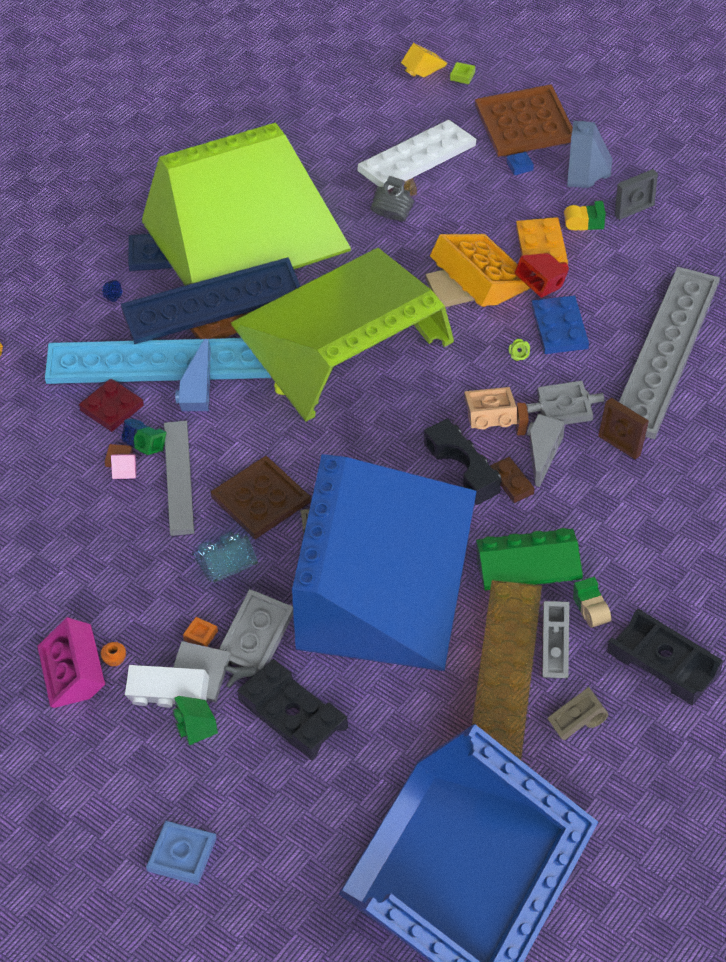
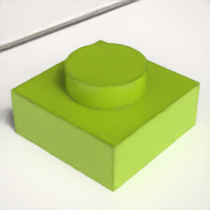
(462, 73)

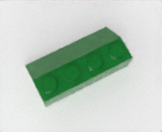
(529, 558)

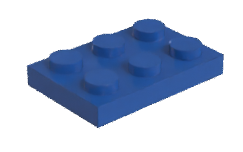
(560, 324)

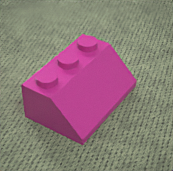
(70, 663)

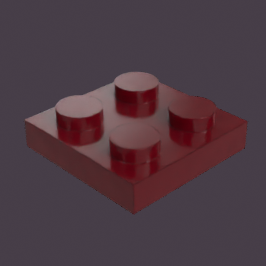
(111, 405)

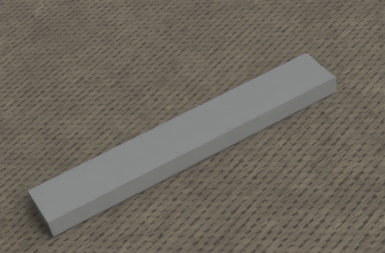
(179, 478)

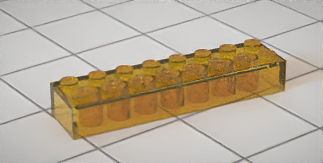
(507, 663)

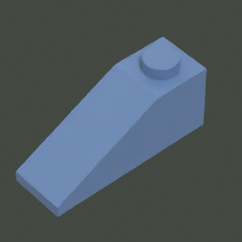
(195, 383)

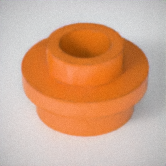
(116, 658)

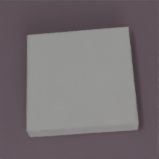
(205, 658)

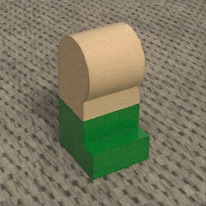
(591, 602)

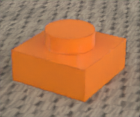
(200, 632)

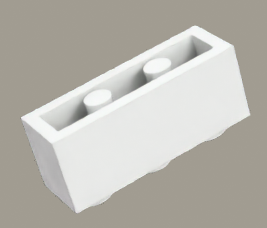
(163, 684)

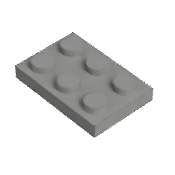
(256, 630)

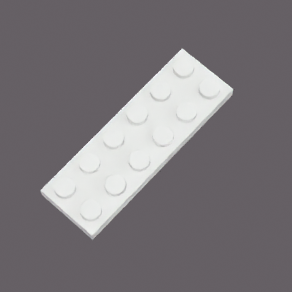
(417, 154)

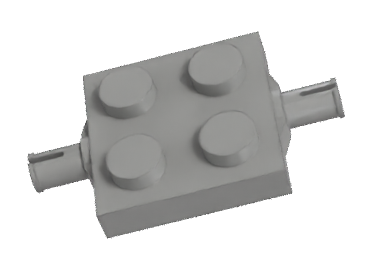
(566, 402)

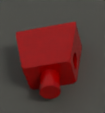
(542, 273)

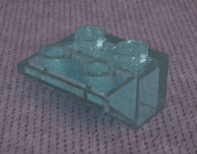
(225, 556)

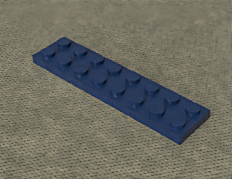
(208, 300)

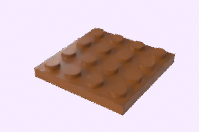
(524, 120)

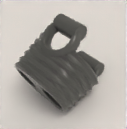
(393, 205)

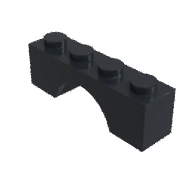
(447, 442)

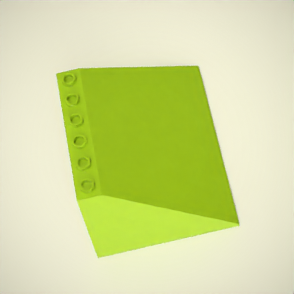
(238, 207)
(336, 319)

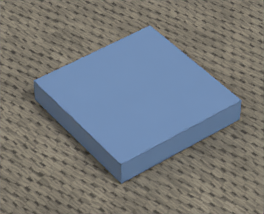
(181, 852)

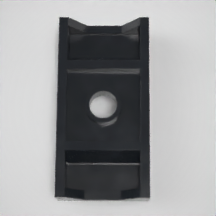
(688, 668)
(274, 692)

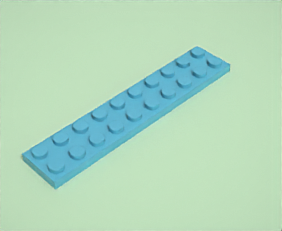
(147, 361)

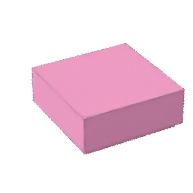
(123, 466)

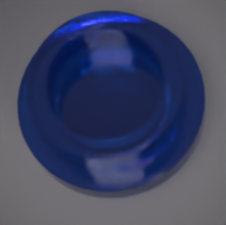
(112, 290)

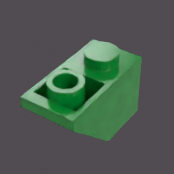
(194, 719)

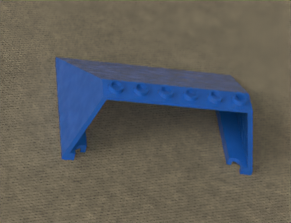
(380, 564)
(470, 854)

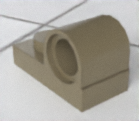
(580, 711)

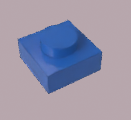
(520, 163)

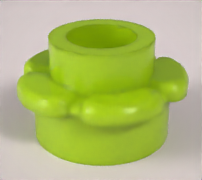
(523, 354)

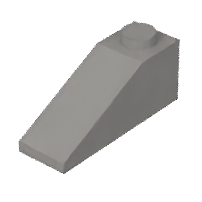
(545, 440)
(555, 639)

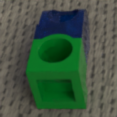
(143, 437)

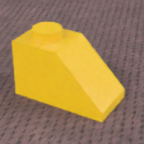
(422, 61)

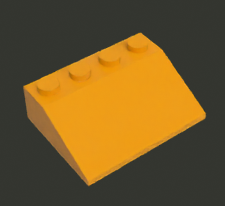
(478, 267)

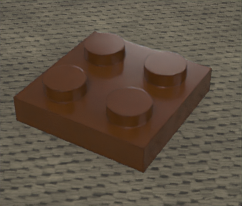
(623, 428)

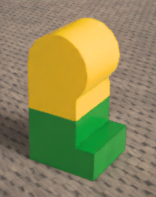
(585, 217)

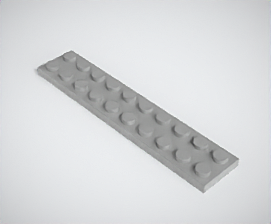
(669, 346)

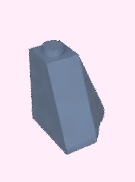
(588, 156)

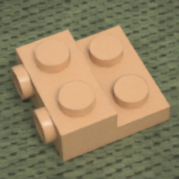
(491, 408)

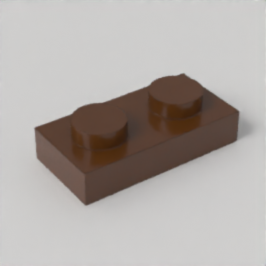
(513, 480)

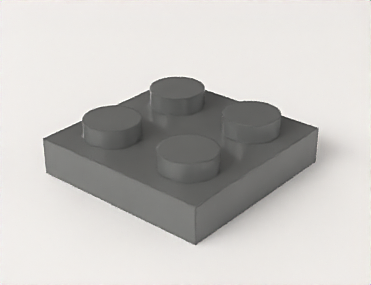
(636, 194)

